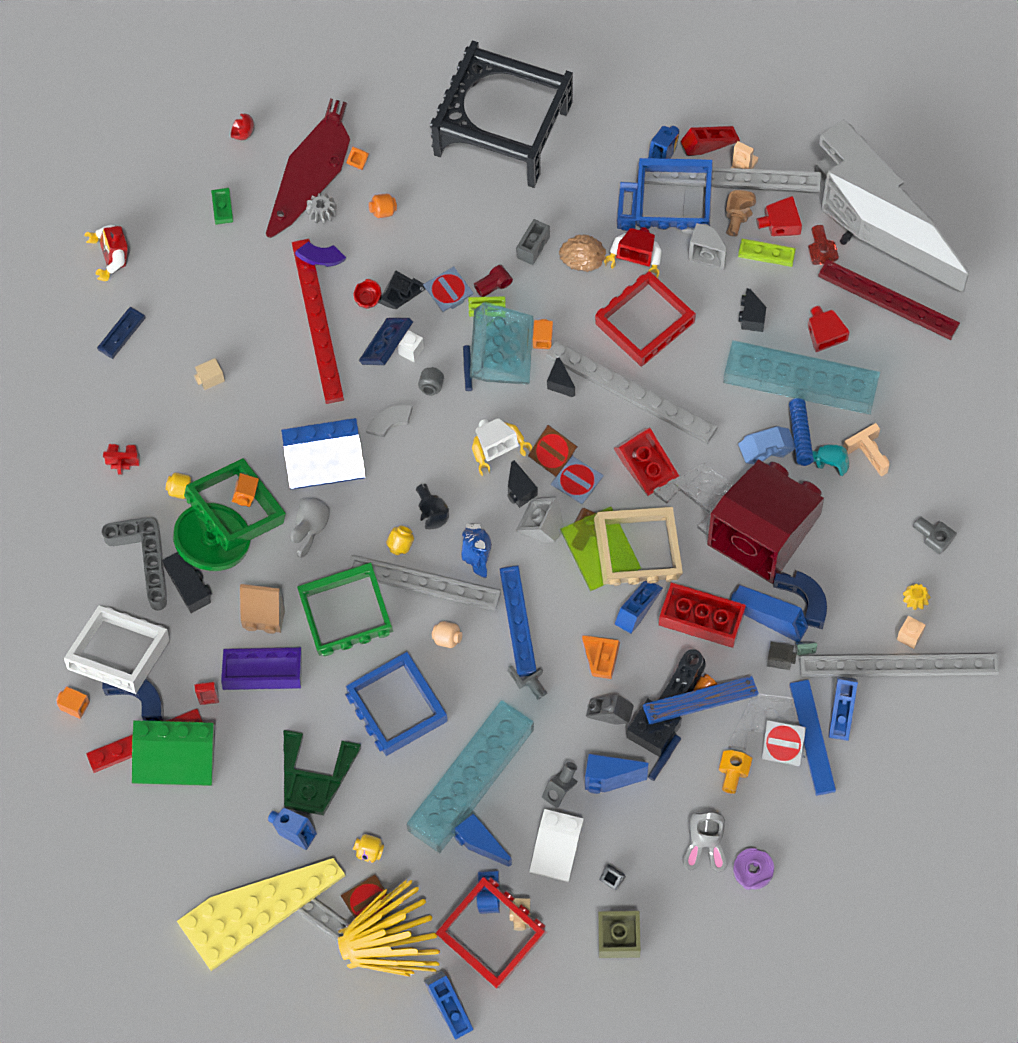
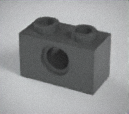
(533, 241)

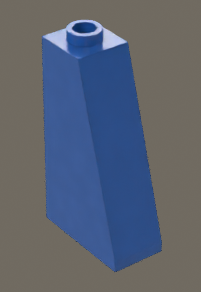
(772, 613)

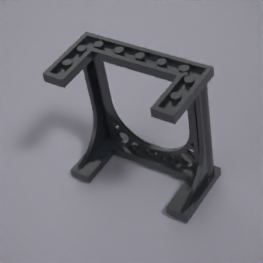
(450, 131)

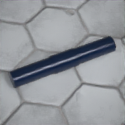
(467, 361)
(664, 757)

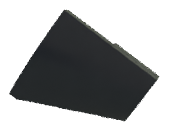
(400, 290)

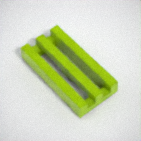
(474, 302)

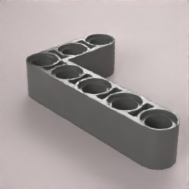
(149, 555)

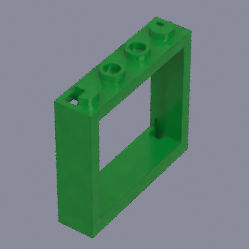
(274, 511)
(336, 581)

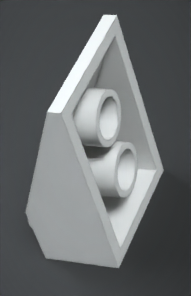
(556, 845)

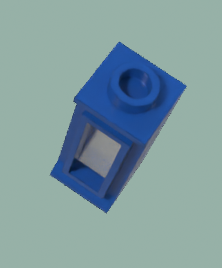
(627, 206)

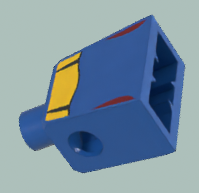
(667, 139)

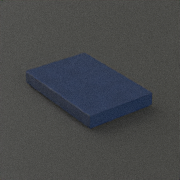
(385, 341)

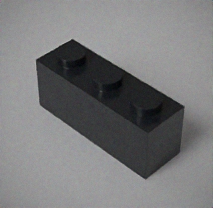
(187, 582)

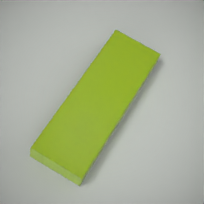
(767, 252)

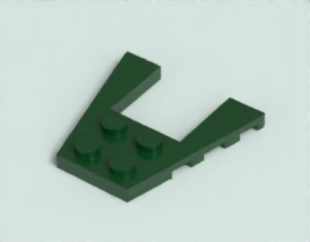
(309, 790)

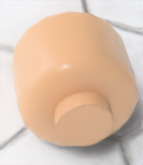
(446, 634)

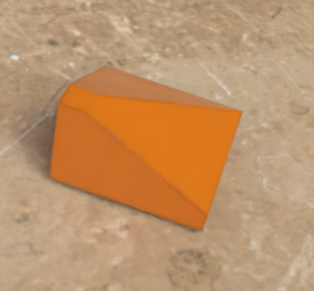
(357, 158)

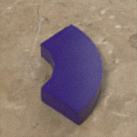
(322, 256)

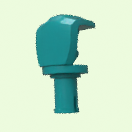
(832, 455)

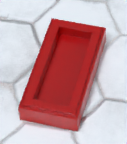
(206, 693)

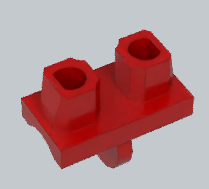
(121, 460)

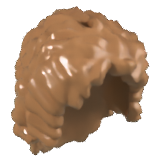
(583, 253)

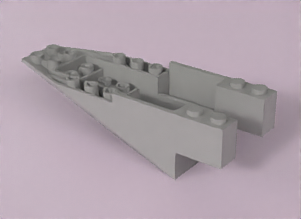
(870, 204)

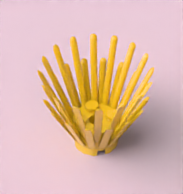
(366, 941)

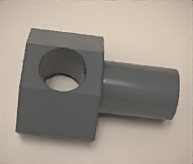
(932, 532)

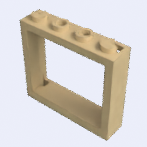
(633, 516)

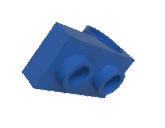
(486, 900)

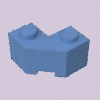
(767, 443)

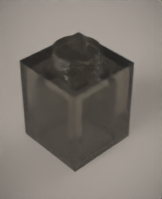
(781, 656)

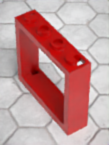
(642, 356)
(468, 956)

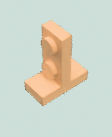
(743, 157)
(864, 441)

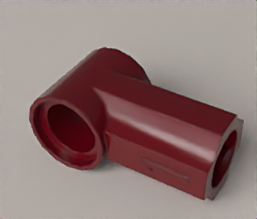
(496, 279)

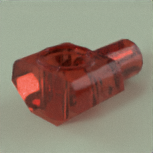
(820, 244)

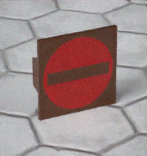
(552, 450)
(363, 894)

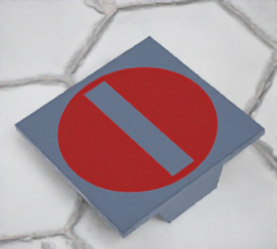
(448, 289)
(577, 480)

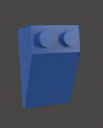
(611, 773)

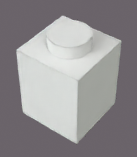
(411, 346)

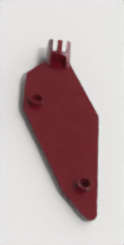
(310, 168)

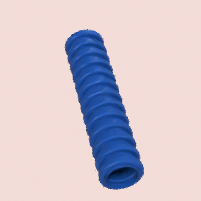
(801, 432)

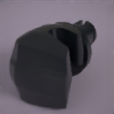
(432, 508)

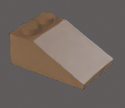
(261, 608)

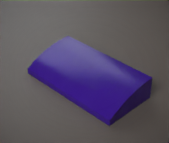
(261, 668)

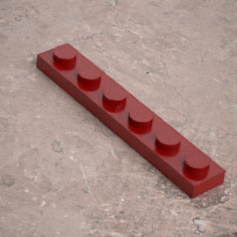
(122, 749)

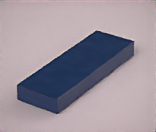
(121, 332)

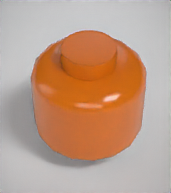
(382, 205)

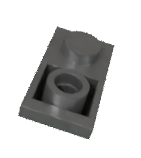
(610, 710)

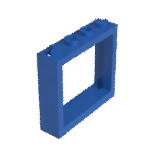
(673, 165)
(412, 734)

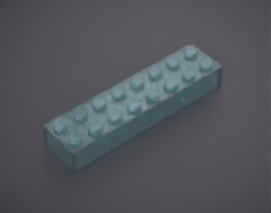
(801, 377)
(470, 776)

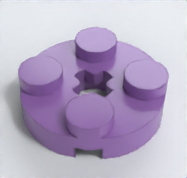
(749, 879)

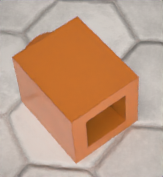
(542, 334)
(245, 490)
(72, 702)

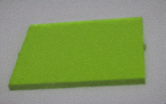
(584, 547)

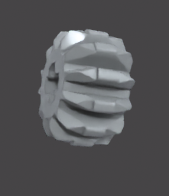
(321, 208)

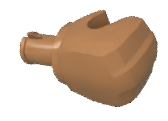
(738, 209)

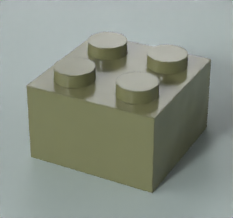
(619, 934)

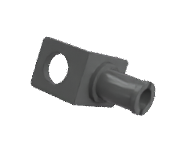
(532, 681)
(561, 784)

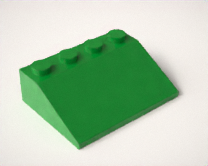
(172, 753)

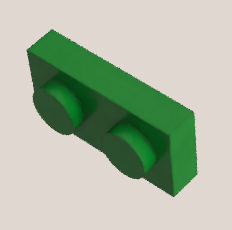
(222, 206)

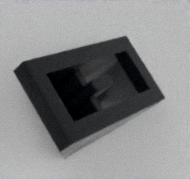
(559, 379)

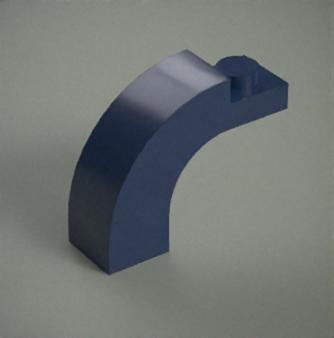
(810, 592)
(151, 704)

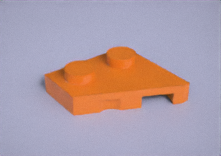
(601, 655)

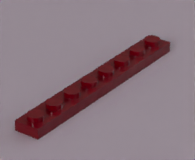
(889, 299)

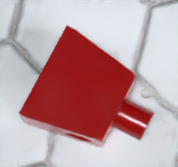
(781, 218)
(826, 329)

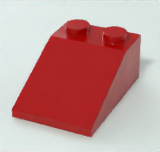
(646, 460)

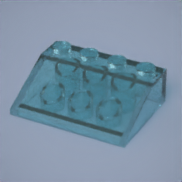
(501, 345)

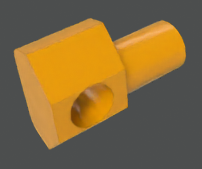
(734, 772)

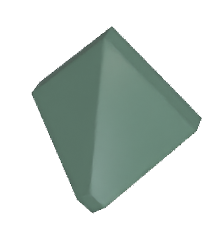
(804, 648)

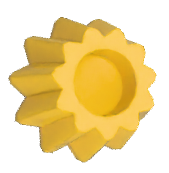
(916, 596)

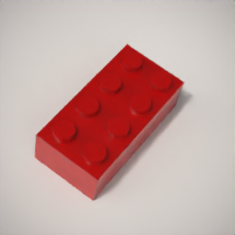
(702, 615)

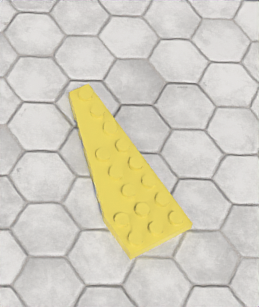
(239, 917)

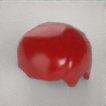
(242, 127)
(367, 293)

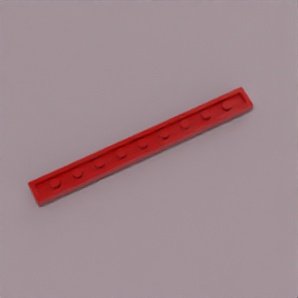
(318, 328)

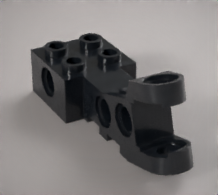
(658, 735)

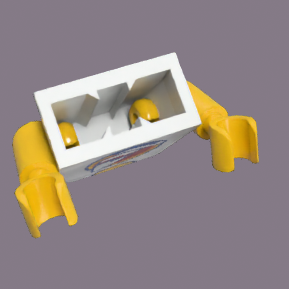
(496, 439)

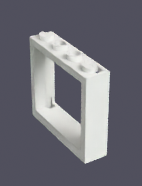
(109, 675)

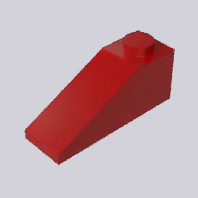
(707, 139)

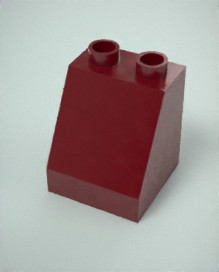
(764, 519)

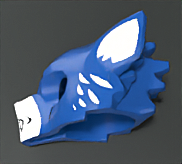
(476, 548)

